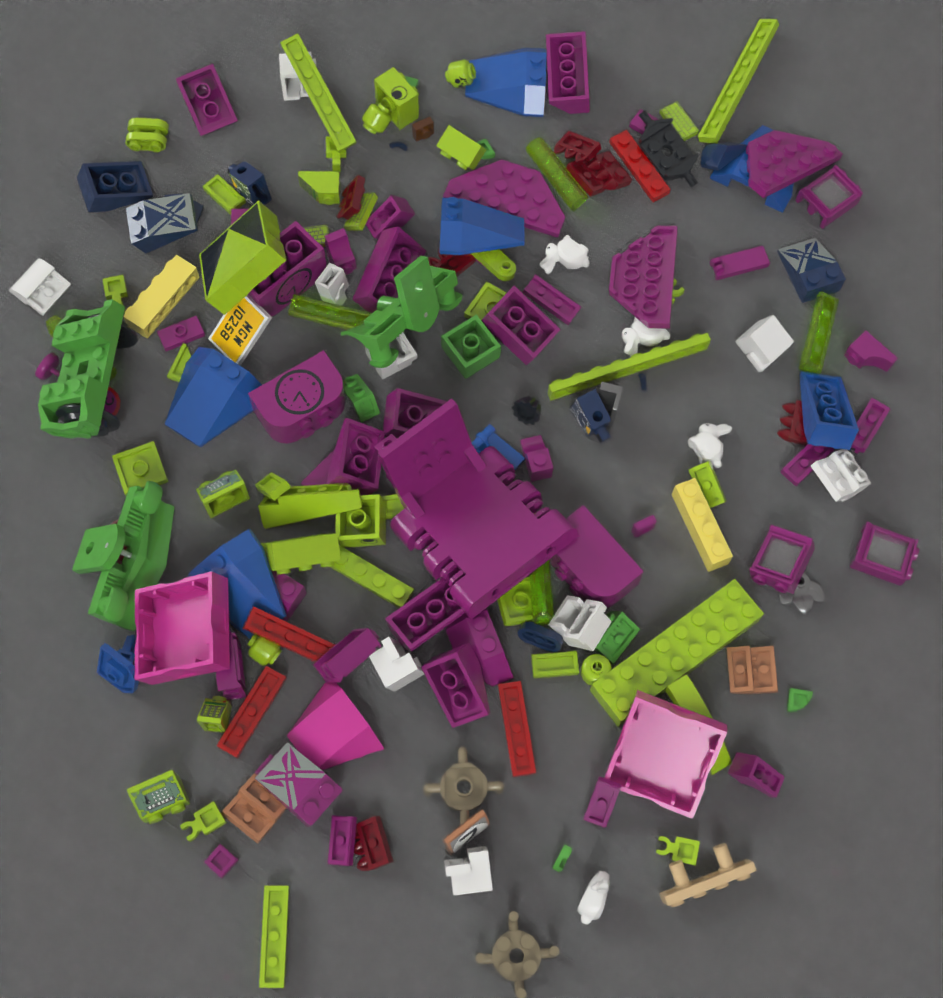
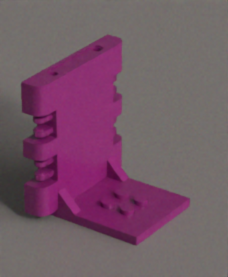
(469, 511)

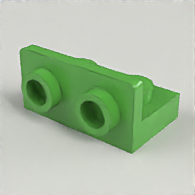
(617, 636)

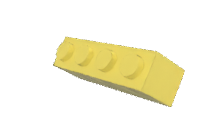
(161, 296)
(701, 525)

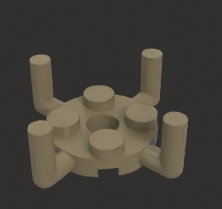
(463, 772)
(516, 940)

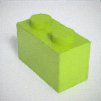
(461, 148)

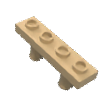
(718, 879)

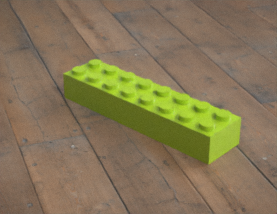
(677, 650)

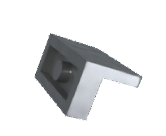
(610, 396)

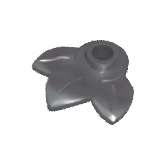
(804, 595)

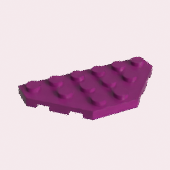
(784, 159)
(512, 191)
(645, 277)

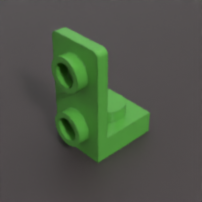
(361, 397)

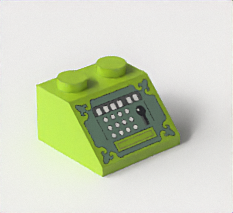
(223, 493)
(159, 797)

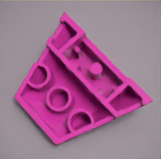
(333, 730)

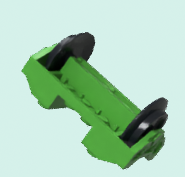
(82, 387)

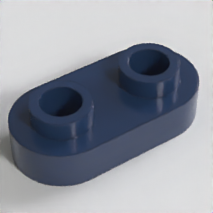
(540, 636)

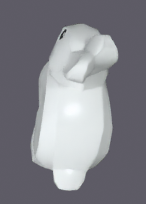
(567, 253)
(641, 334)
(707, 444)
(594, 897)

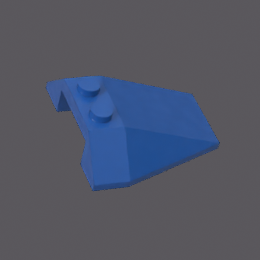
(511, 81)
(738, 171)
(477, 228)
(210, 396)
(248, 577)

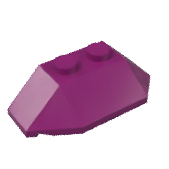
(485, 644)

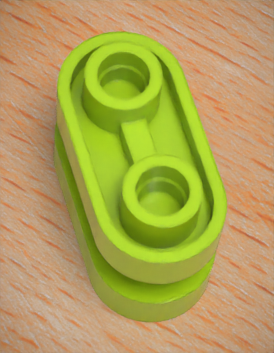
(147, 134)

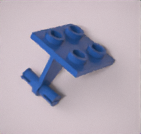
(489, 438)

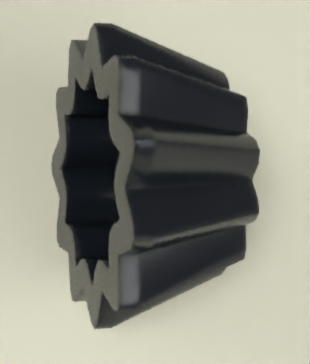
(527, 410)

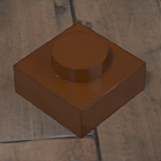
(423, 129)

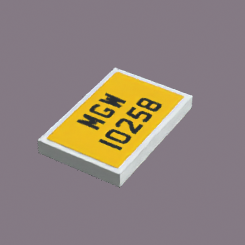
(240, 329)

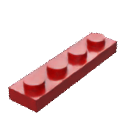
(639, 166)
(286, 634)
(251, 712)
(516, 729)

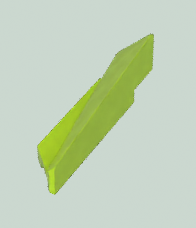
(308, 502)

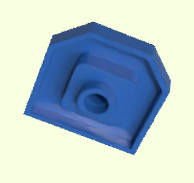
(118, 666)

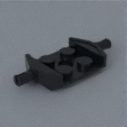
(660, 135)

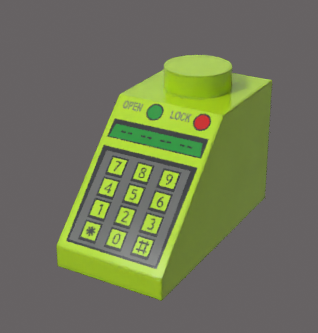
(321, 185)
(215, 714)

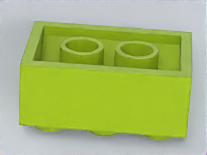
(302, 552)

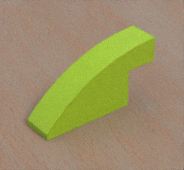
(685, 694)

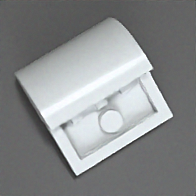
(40, 286)
(841, 475)

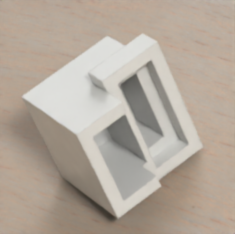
(291, 85)
(764, 342)
(404, 359)
(580, 622)
(394, 665)
(470, 873)

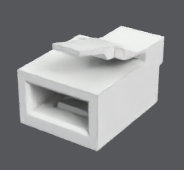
(332, 285)

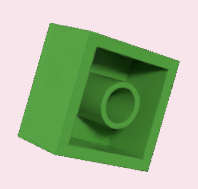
(470, 346)

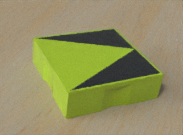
(241, 257)

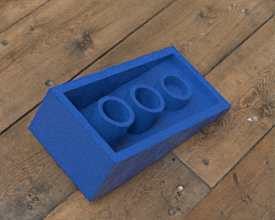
(827, 411)

